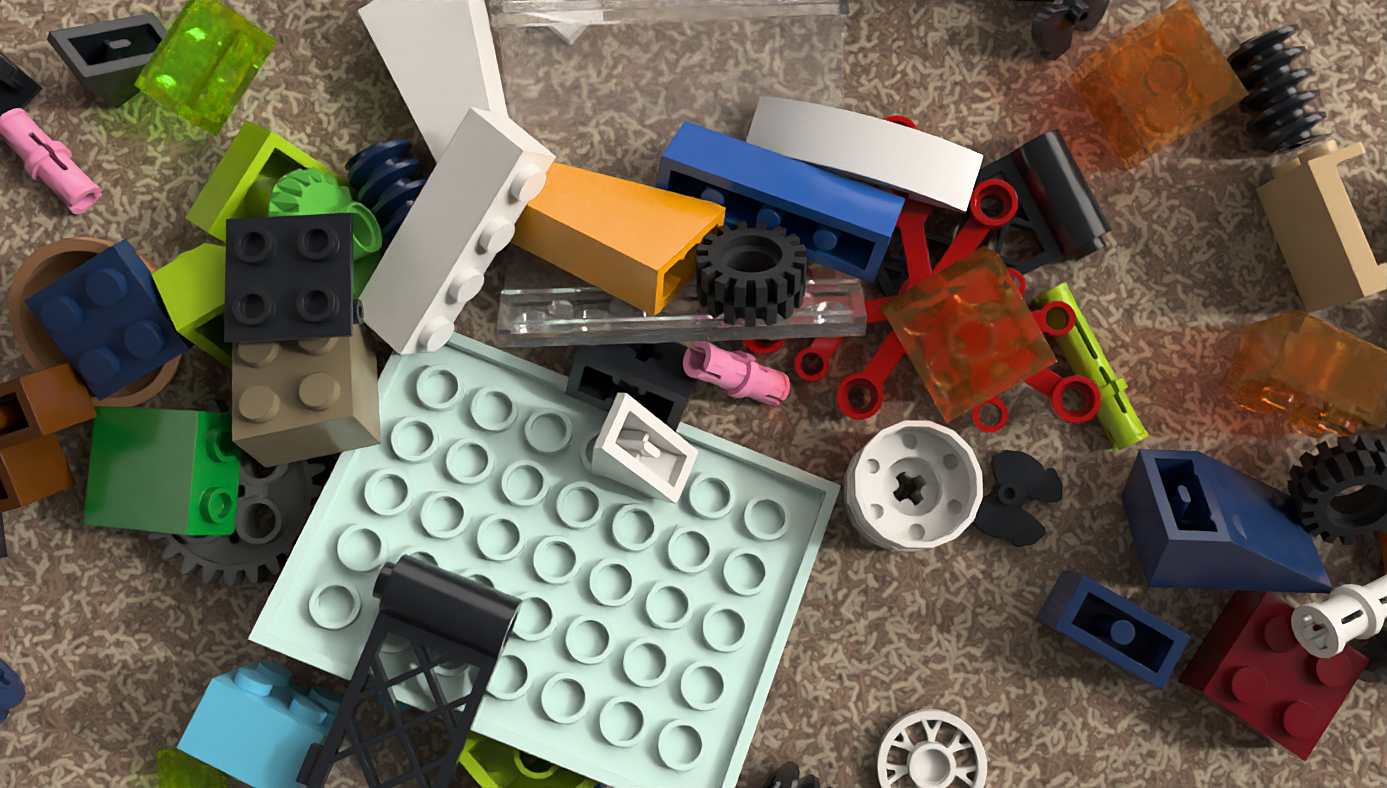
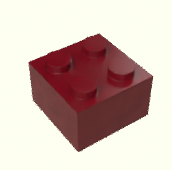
(1264, 676)

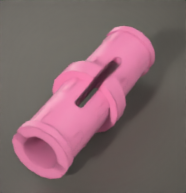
(48, 161)
(736, 373)

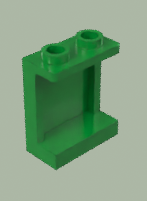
(163, 471)

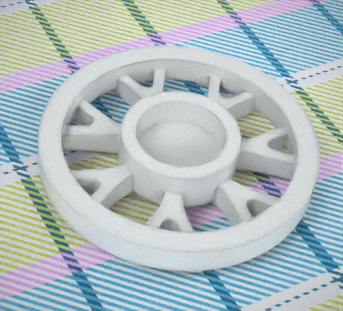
(929, 761)

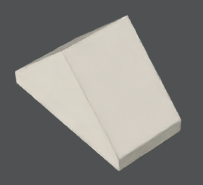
(642, 451)

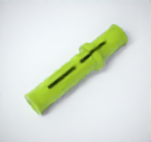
(1088, 360)

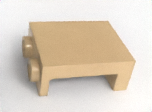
(1321, 229)

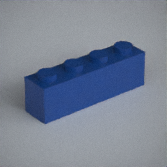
(834, 217)

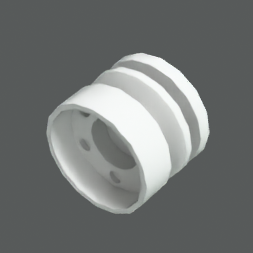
(945, 479)

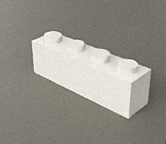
(454, 232)

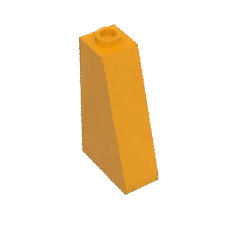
(617, 234)

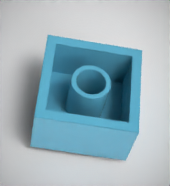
(259, 724)

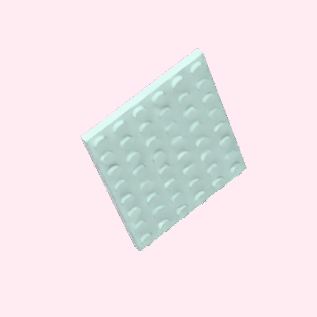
(638, 616)

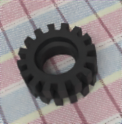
(751, 273)
(1329, 473)

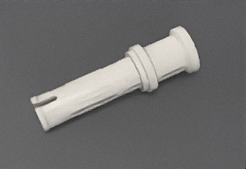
(1338, 618)

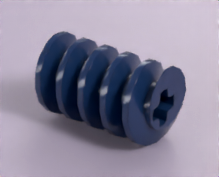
(386, 183)

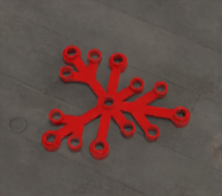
(919, 268)

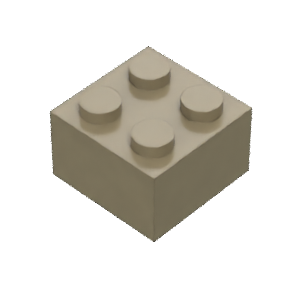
(305, 397)

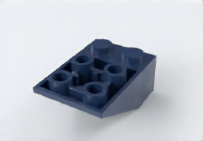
(1216, 527)

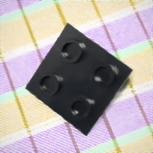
(290, 278)

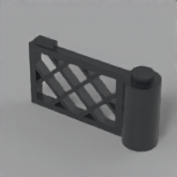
(1051, 199)
(435, 612)

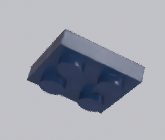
(109, 320)

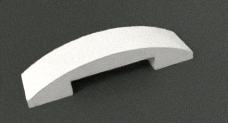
(868, 150)

